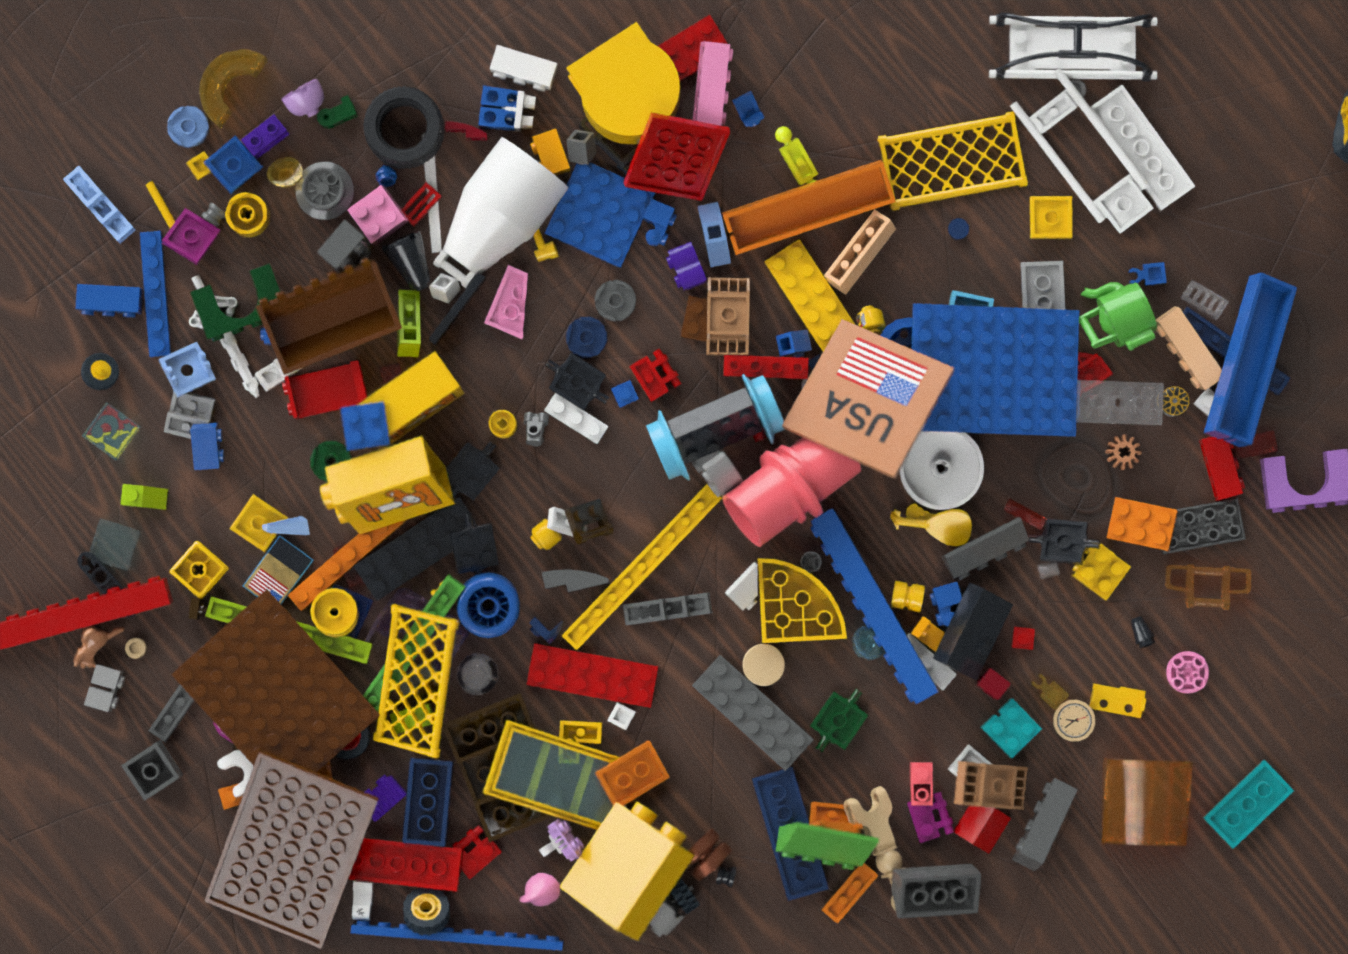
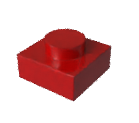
(1023, 638)

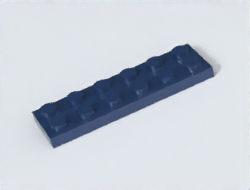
(782, 806)

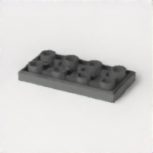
(1207, 526)

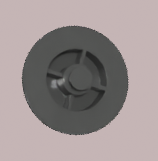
(324, 190)

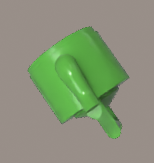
(1122, 316)

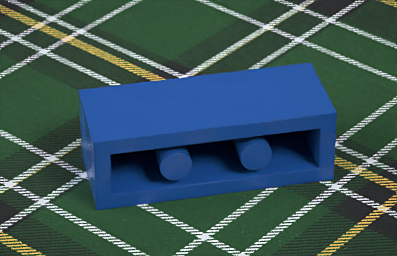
(109, 300)

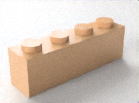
(860, 252)
(1189, 348)

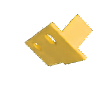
(1118, 699)

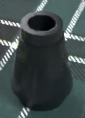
(1142, 633)

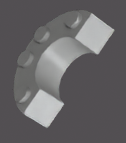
(718, 472)

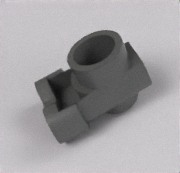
(535, 427)

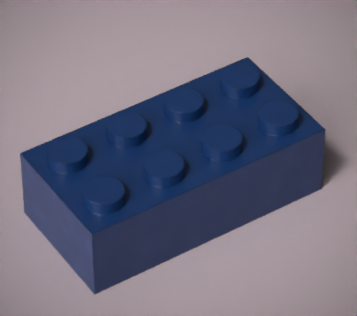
(428, 802)

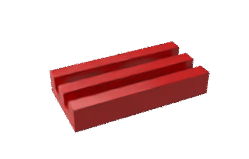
(432, 191)

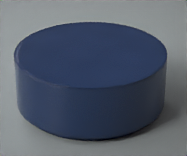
(958, 229)

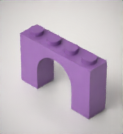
(1280, 494)

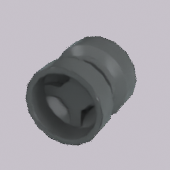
(811, 561)

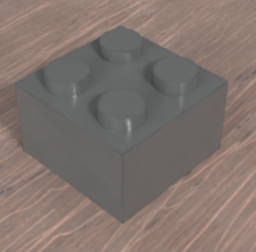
(152, 770)

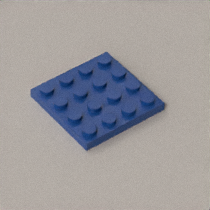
(599, 214)

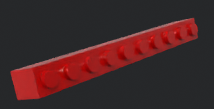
(84, 612)

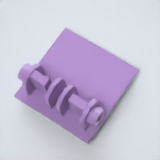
(563, 829)

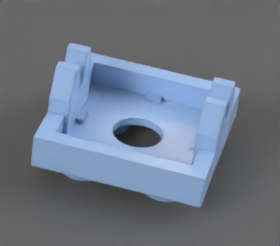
(194, 357)

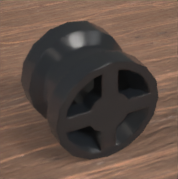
(726, 875)

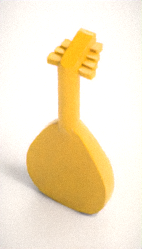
(949, 526)

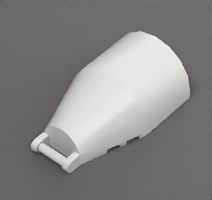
(499, 210)

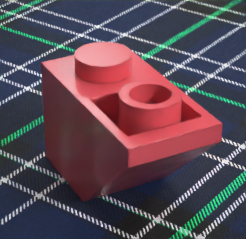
(921, 783)

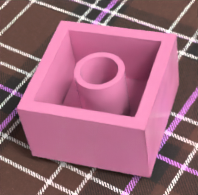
(378, 215)

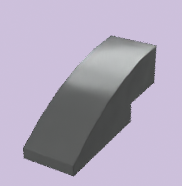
(573, 579)

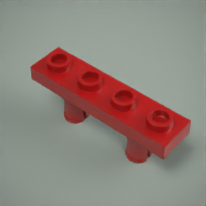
(767, 366)

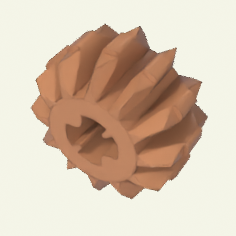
(1125, 459)

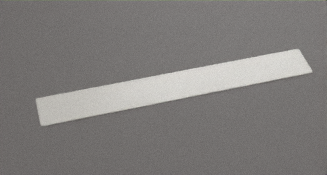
(430, 174)

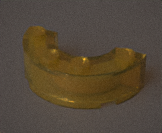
(217, 76)

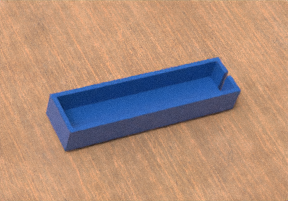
(1250, 360)

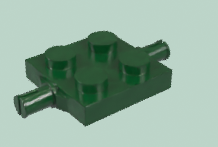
(839, 720)

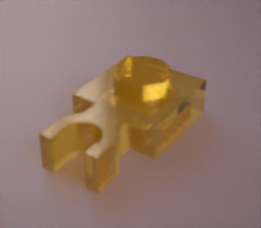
(1052, 693)

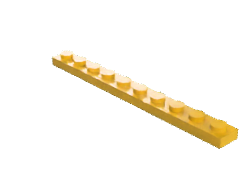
(641, 567)

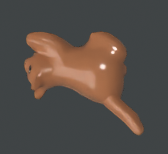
(92, 641)

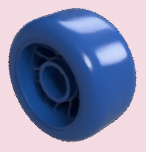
(492, 621)

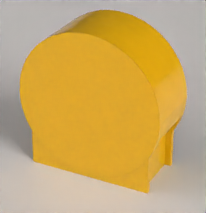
(625, 84)

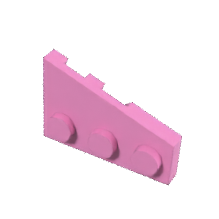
(509, 303)

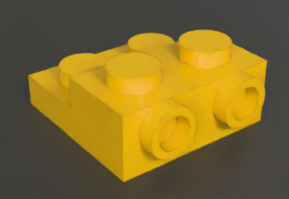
(1100, 571)

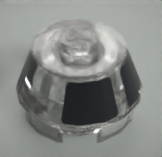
(477, 674)

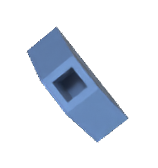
(714, 234)

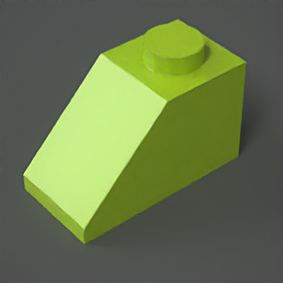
(144, 496)
(409, 720)

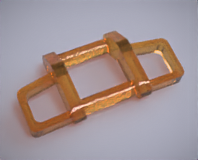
(1192, 570)

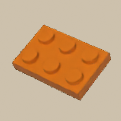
(1142, 524)
(632, 774)

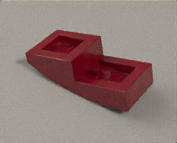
(472, 132)

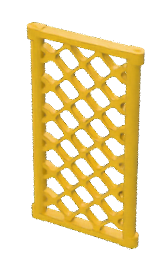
(964, 190)
(390, 684)

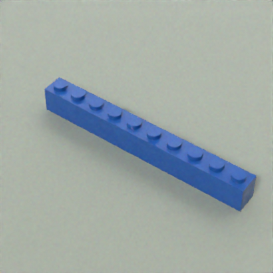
(874, 606)

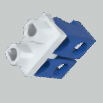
(509, 111)

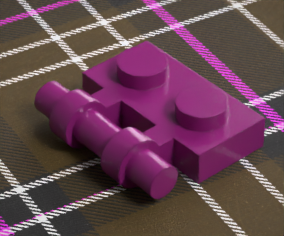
(924, 820)

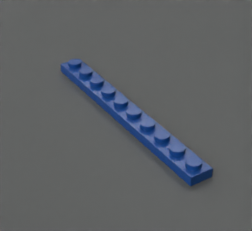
(466, 936)

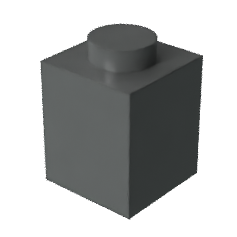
(581, 147)

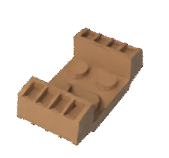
(728, 316)
(990, 785)

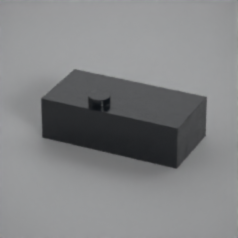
(972, 631)

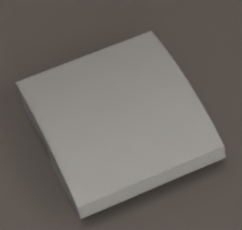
(187, 411)

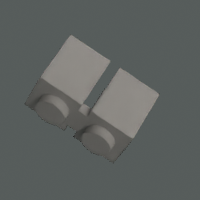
(101, 698)

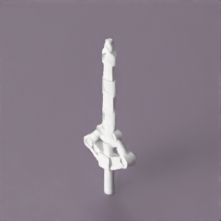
(229, 342)

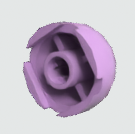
(305, 99)

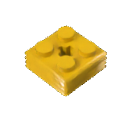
(185, 569)

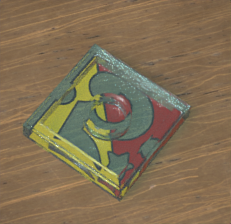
(111, 431)
(114, 544)

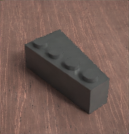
(1044, 825)

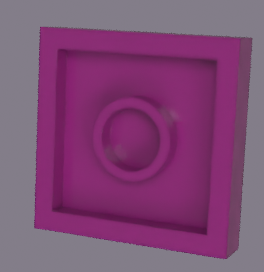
(191, 236)

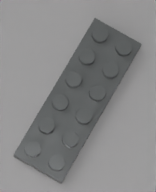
(752, 712)

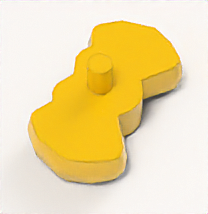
(917, 512)

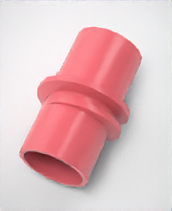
(786, 488)

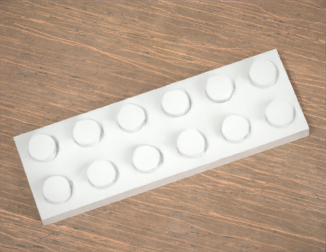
(1143, 147)

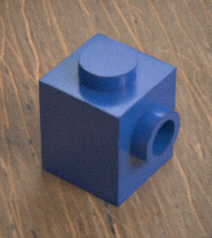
(794, 343)

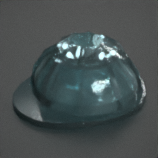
(865, 645)

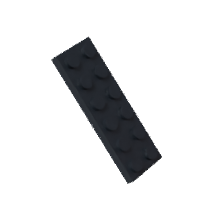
(412, 551)

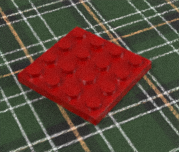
(676, 156)

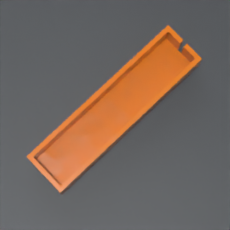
(808, 207)

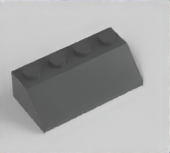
(985, 548)
(936, 890)

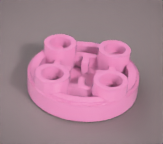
(1187, 672)

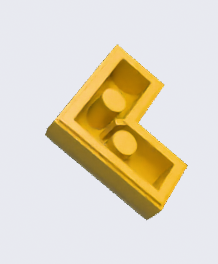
(581, 731)

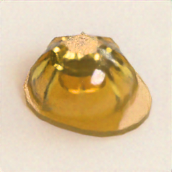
(285, 172)

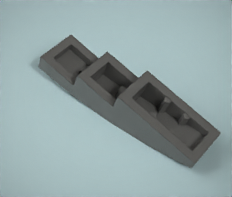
(667, 608)

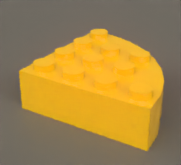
(796, 605)

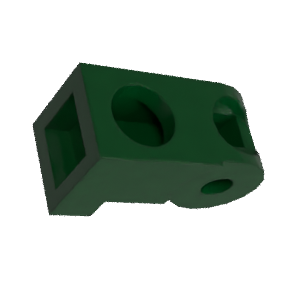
(337, 115)

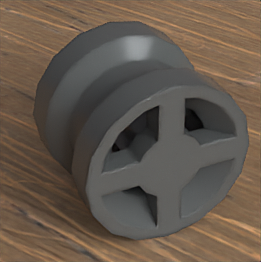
(214, 215)

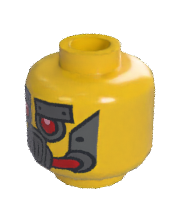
(871, 319)

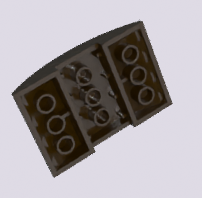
(474, 745)

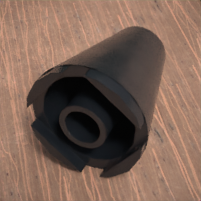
(409, 259)

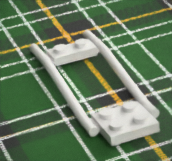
(1122, 202)

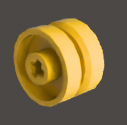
(329, 601)

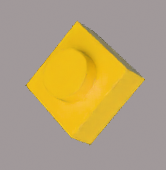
(198, 167)

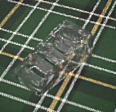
(1208, 293)

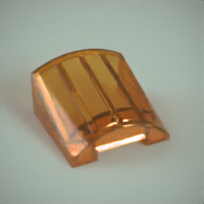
(1146, 802)

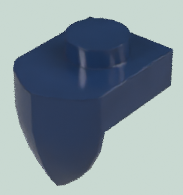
(539, 629)

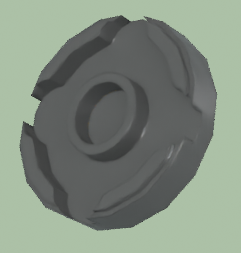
(615, 300)

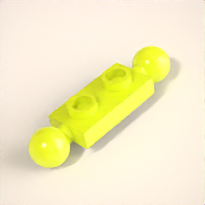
(796, 157)

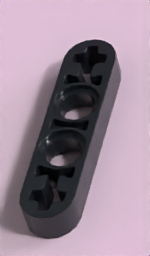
(110, 582)

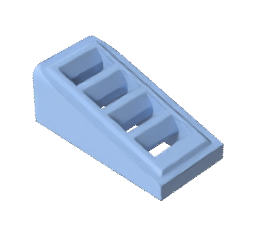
(294, 526)

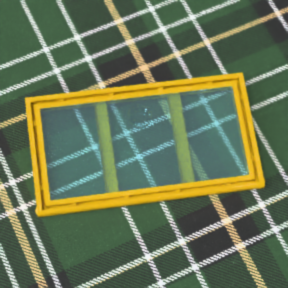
(549, 775)

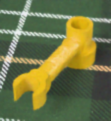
(544, 250)

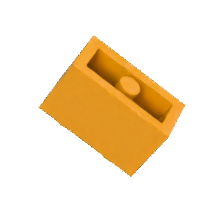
(550, 152)

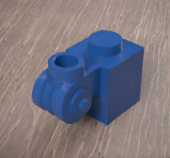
(661, 217)
(944, 598)

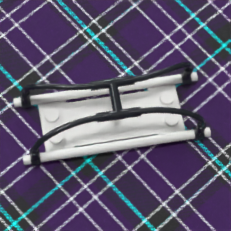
(1073, 45)

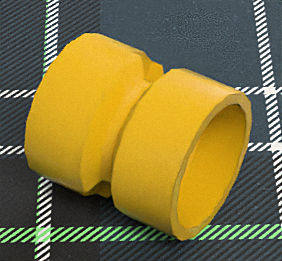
(502, 424)
(907, 596)

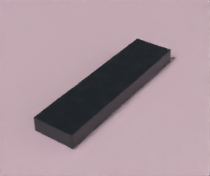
(457, 309)

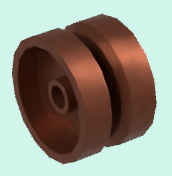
(708, 858)

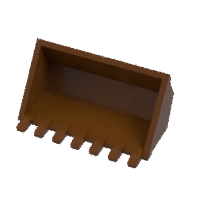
(328, 316)

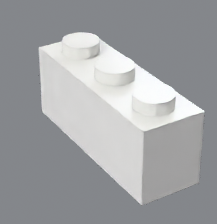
(523, 68)

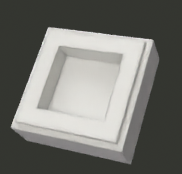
(621, 716)

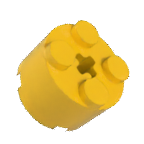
(236, 211)

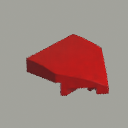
(1092, 368)

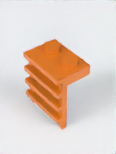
(832, 817)

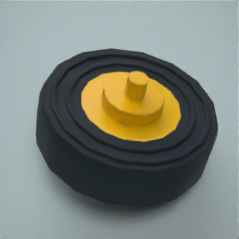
(99, 371)

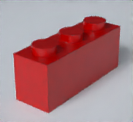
(1221, 468)

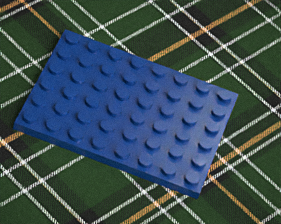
(1009, 368)

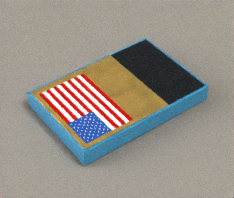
(279, 570)

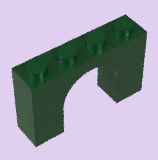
(216, 323)

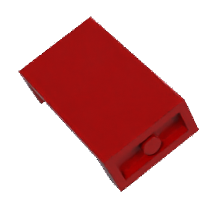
(325, 390)

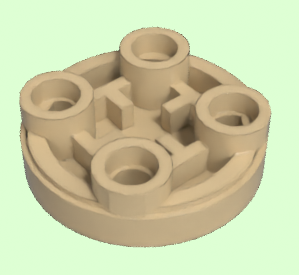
(763, 664)

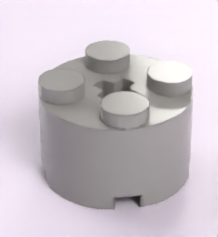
(666, 918)

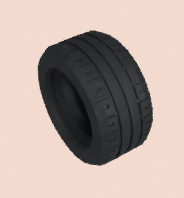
(386, 103)

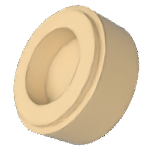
(136, 648)

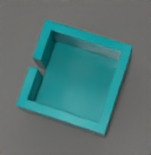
(1011, 729)

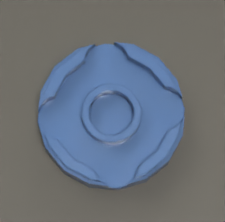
(188, 126)

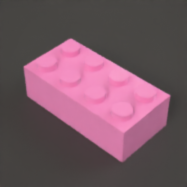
(711, 83)

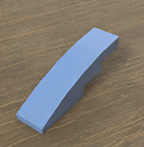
(99, 204)

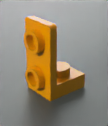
(928, 633)

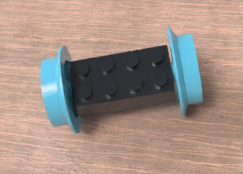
(716, 426)

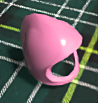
(541, 890)

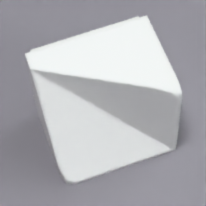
(444, 288)

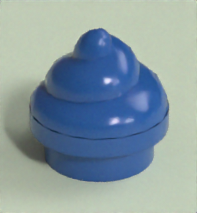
(386, 176)

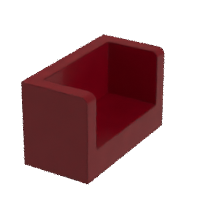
(992, 684)

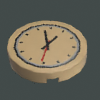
(1074, 720)

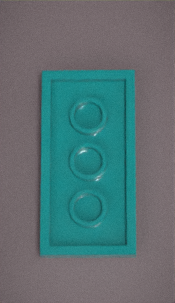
(1248, 804)

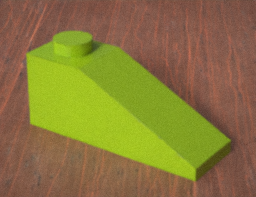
(409, 316)

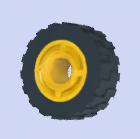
(426, 922)

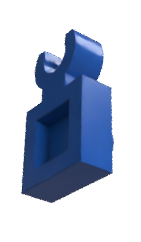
(1152, 274)

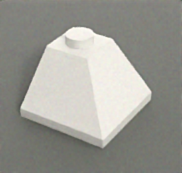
(745, 589)

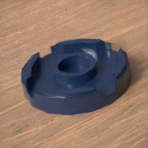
(586, 337)

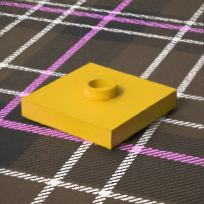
(1051, 217)
(251, 519)

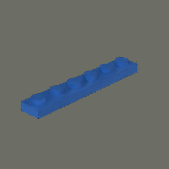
(155, 294)

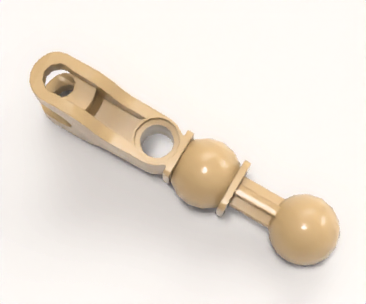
(876, 825)

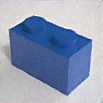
(206, 446)

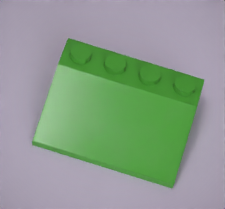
(825, 845)

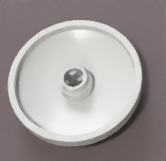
(956, 483)

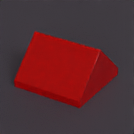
(982, 826)

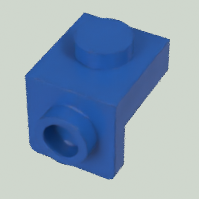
(748, 110)

